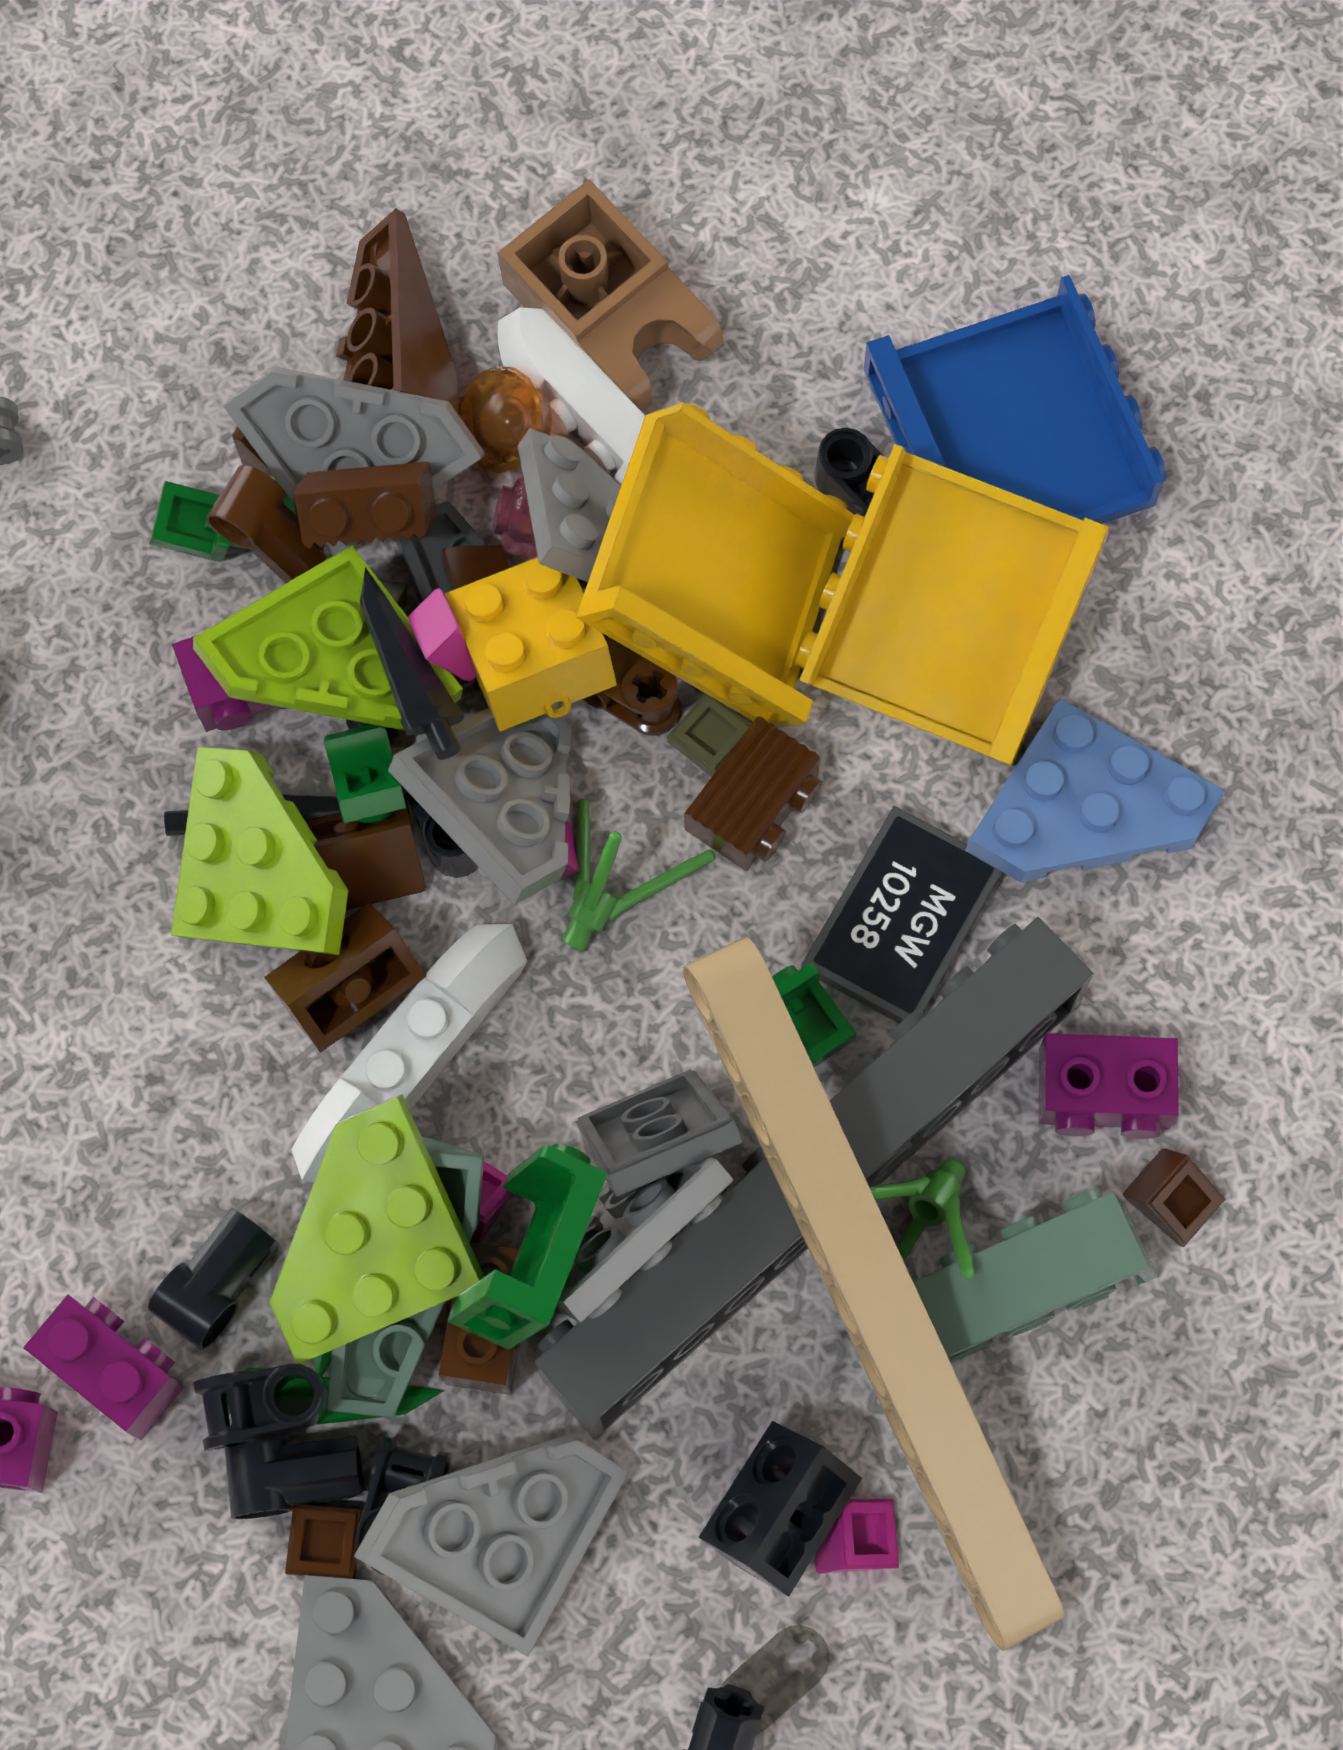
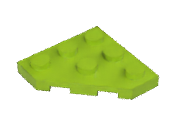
(310, 648)
(253, 863)
(371, 1237)

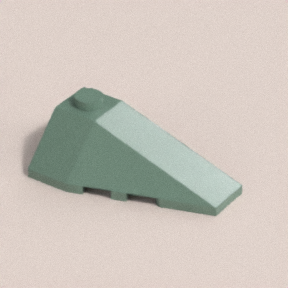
(377, 1368)

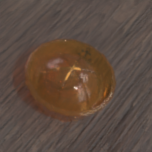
(499, 412)

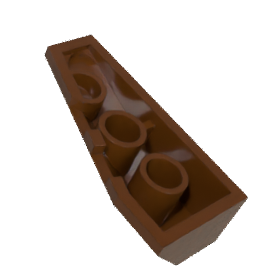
(397, 329)

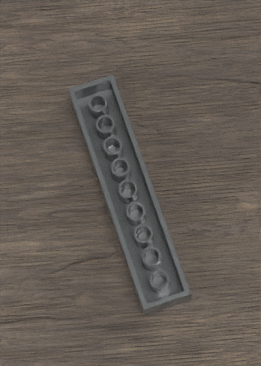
(752, 1237)

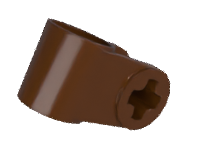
(635, 679)

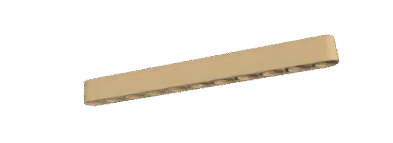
(873, 1292)

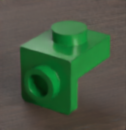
(183, 525)
(361, 774)
(813, 1012)

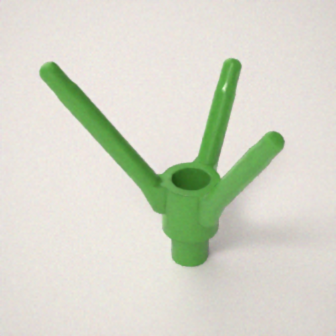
(592, 904)
(931, 1202)

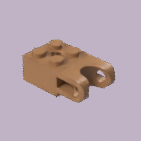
(606, 289)

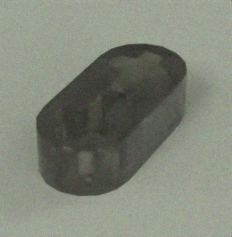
(768, 1659)

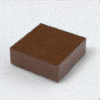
(323, 1542)

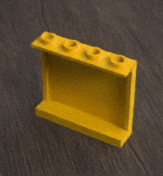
(715, 563)
(951, 604)

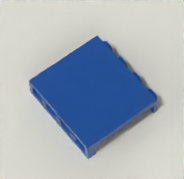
(1023, 408)

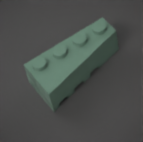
(1035, 1272)

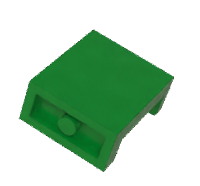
(523, 1303)

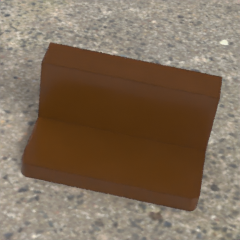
(373, 858)

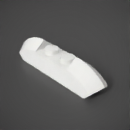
(576, 388)
(419, 1034)

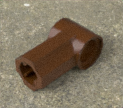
(255, 518)

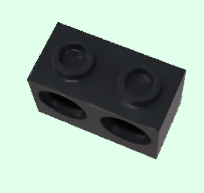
(780, 1507)

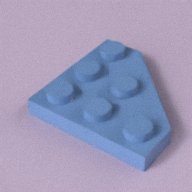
(1089, 801)

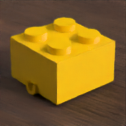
(530, 643)

